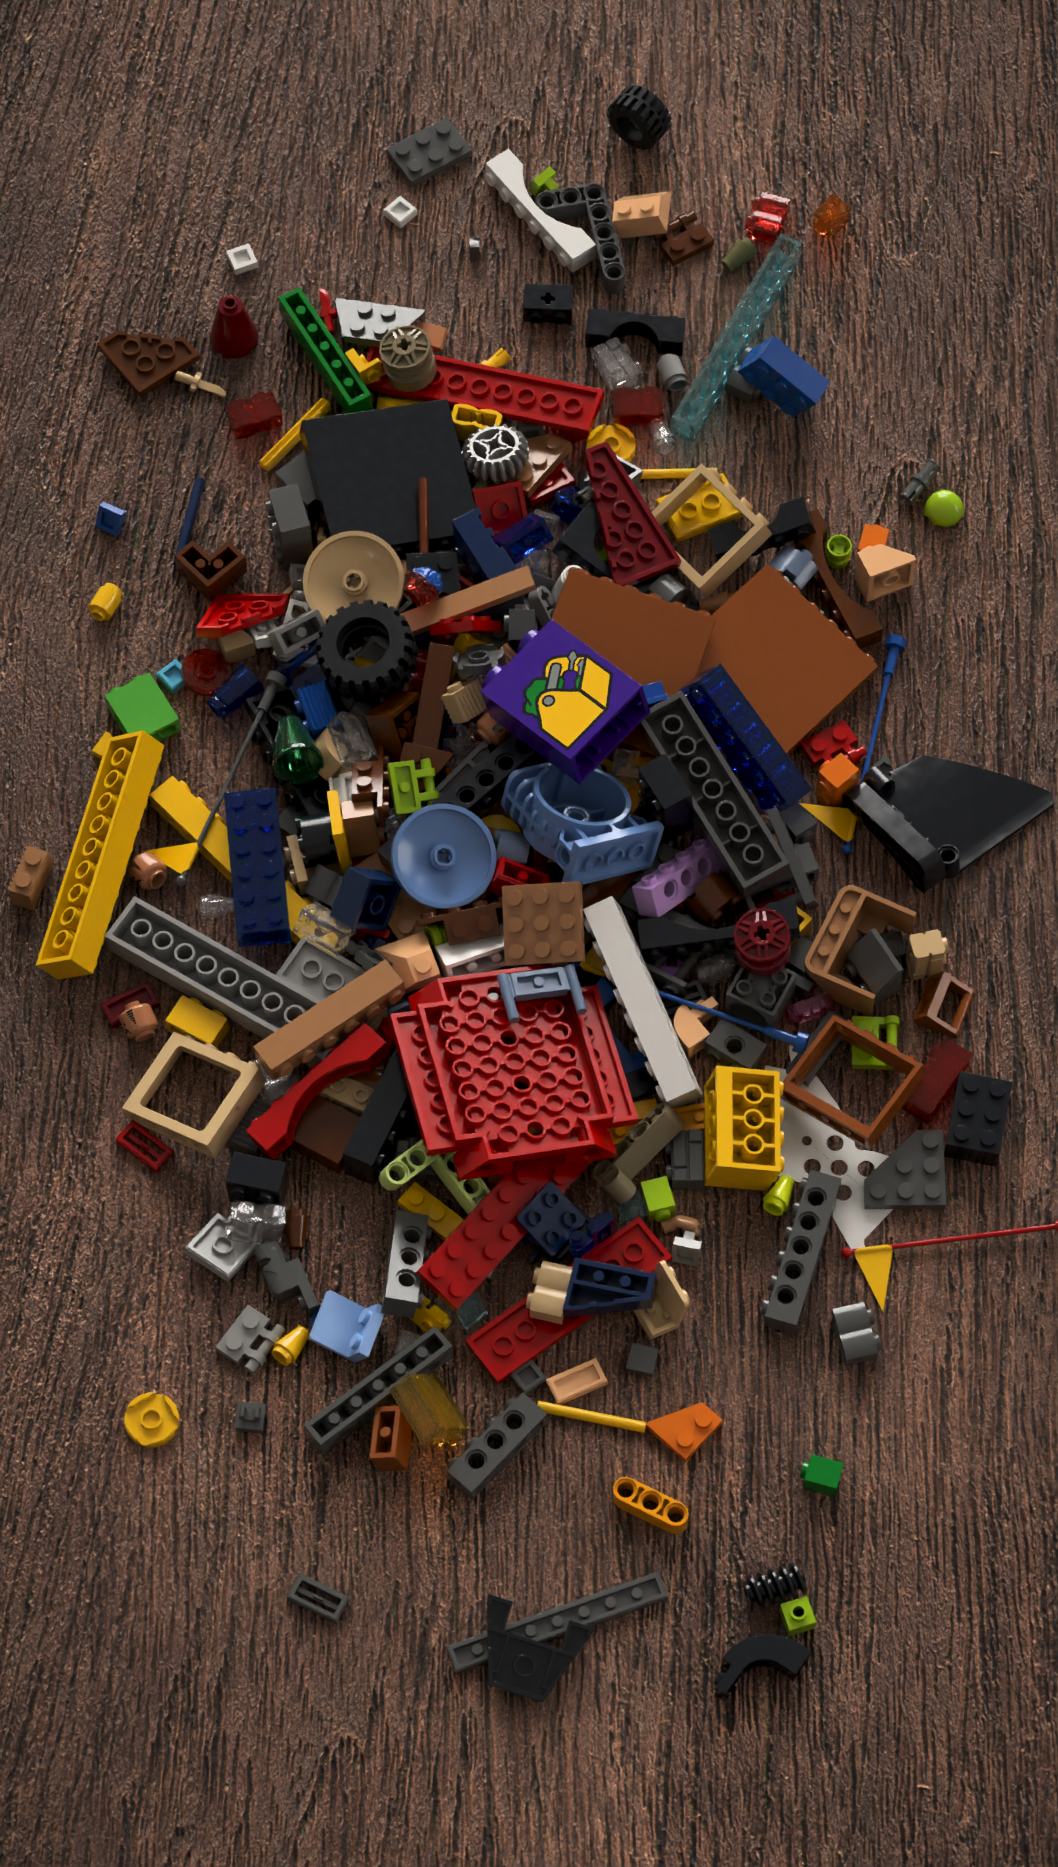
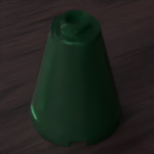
(295, 752)

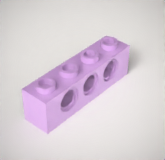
(676, 879)

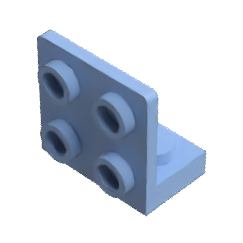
(346, 1326)

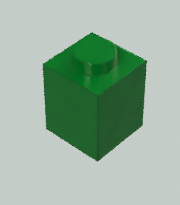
(821, 1475)

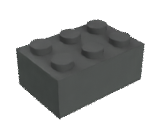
(289, 526)

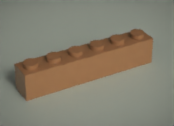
(329, 1020)

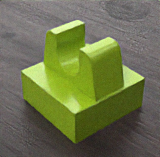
(544, 182)

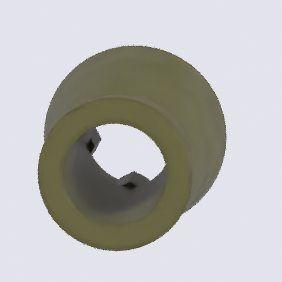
(740, 254)

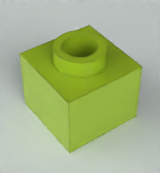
(794, 1624)

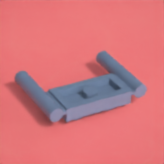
(538, 985)

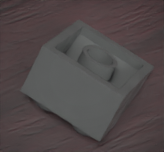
(874, 966)

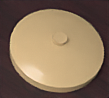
(352, 569)

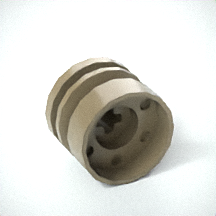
(408, 358)

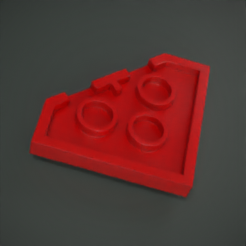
(238, 611)

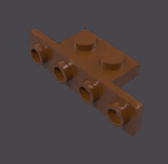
(372, 783)
(468, 924)

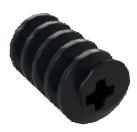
(773, 1585)

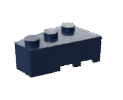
(477, 548)
(607, 1289)

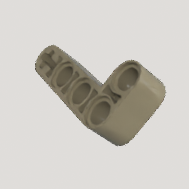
(637, 1151)

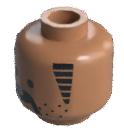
(148, 871)
(138, 1021)

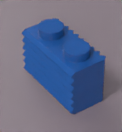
(316, 707)

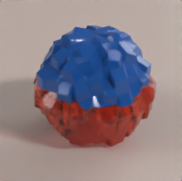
(422, 585)

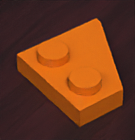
(685, 1429)

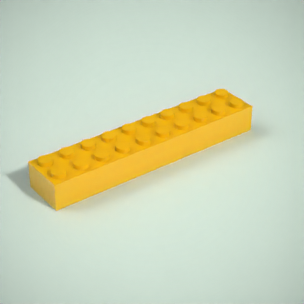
(100, 855)

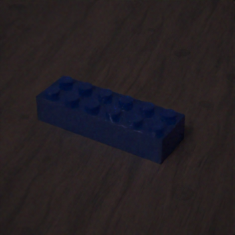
(745, 740)
(257, 867)

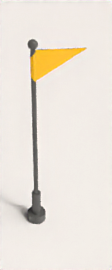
(182, 856)

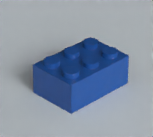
(783, 376)

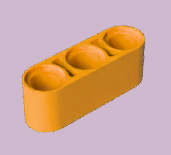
(642, 1494)

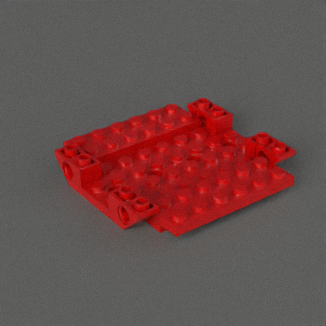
(466, 1075)

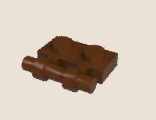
(687, 243)

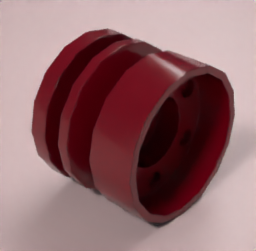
(759, 955)

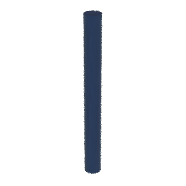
(190, 514)

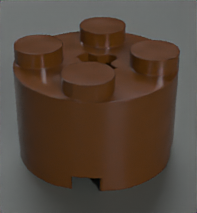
(714, 899)

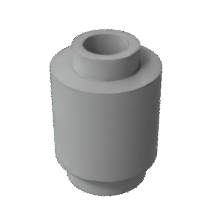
(672, 372)

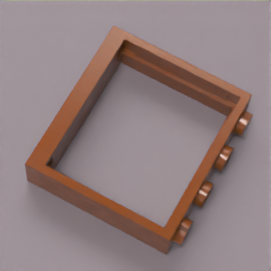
(832, 1116)

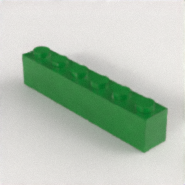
(324, 352)

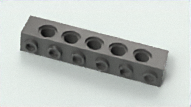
(787, 1316)
(359, 1403)

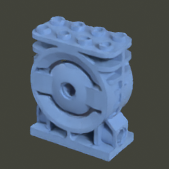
(581, 825)

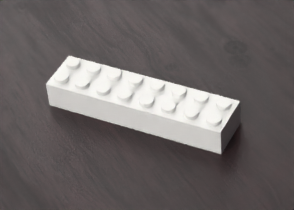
(643, 1003)

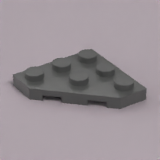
(910, 1176)

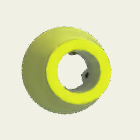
(779, 1196)

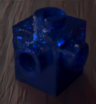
(564, 504)

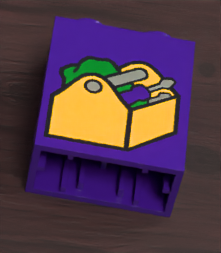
(564, 700)

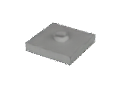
(217, 1252)

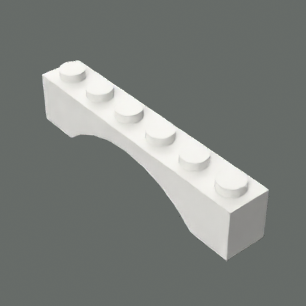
(569, 243)

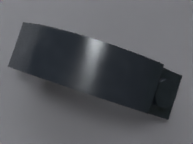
(760, 1651)

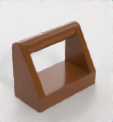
(932, 999)

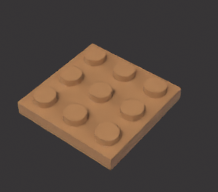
(543, 923)

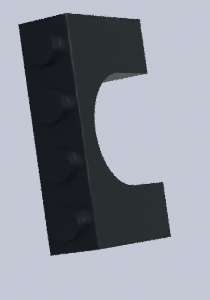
(578, 549)

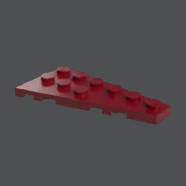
(630, 532)

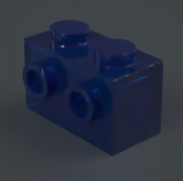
(524, 537)

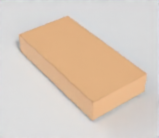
(576, 1381)

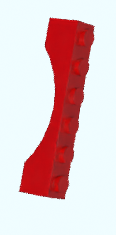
(357, 1054)

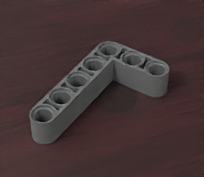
(592, 203)

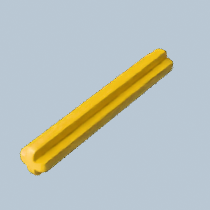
(293, 436)

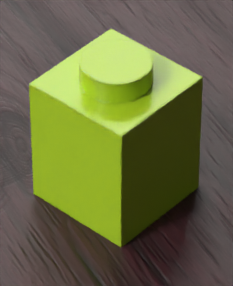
(658, 1199)

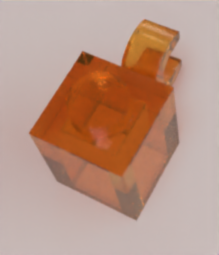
(831, 216)

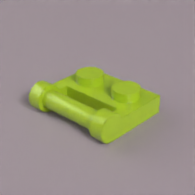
(863, 1060)

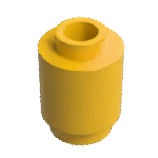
(105, 602)

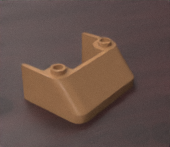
(850, 914)

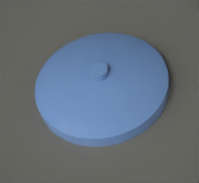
(443, 856)

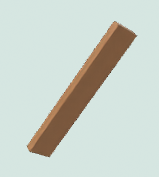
(471, 600)

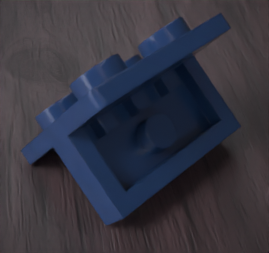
(549, 1219)

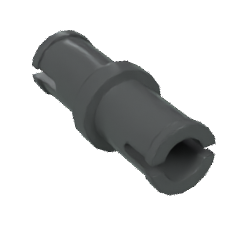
(920, 482)

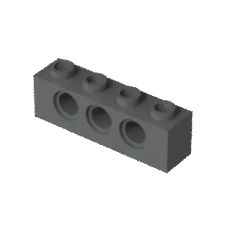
(405, 1257)
(473, 1481)

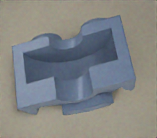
(795, 565)
(511, 845)

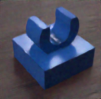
(110, 518)

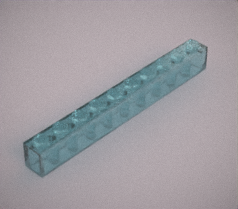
(735, 337)

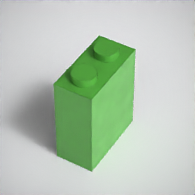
(142, 707)

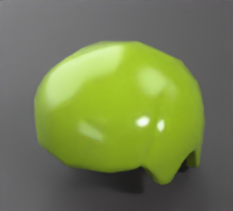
(944, 508)

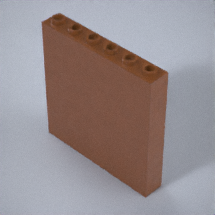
(636, 634)
(785, 657)

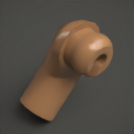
(680, 1222)

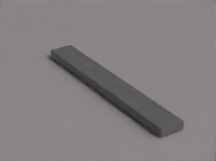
(553, 1622)

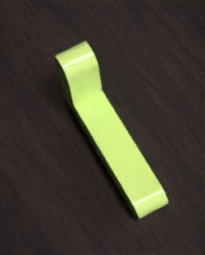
(407, 1170)

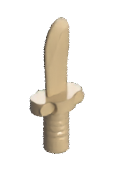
(196, 382)

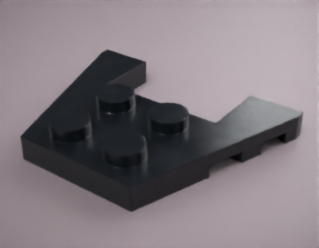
(523, 1663)

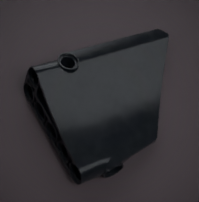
(943, 813)

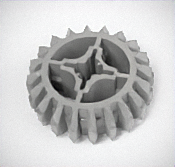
(495, 453)

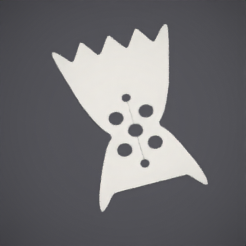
(850, 1214)

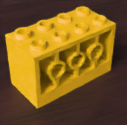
(743, 1128)

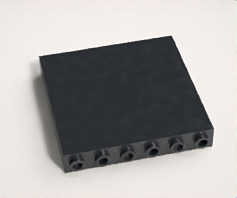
(370, 468)

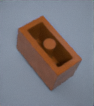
(390, 1439)

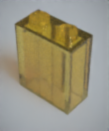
(430, 1410)

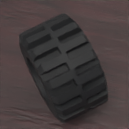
(639, 117)

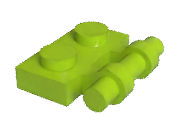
(405, 786)

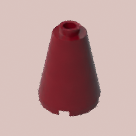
(233, 329)

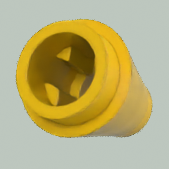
(290, 1346)

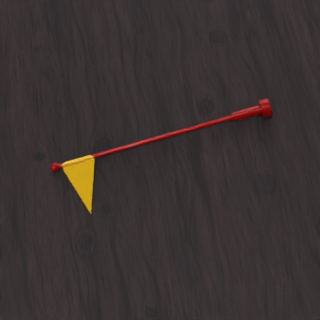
(876, 1260)

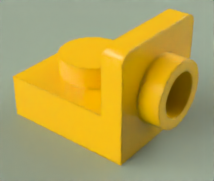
(367, 371)

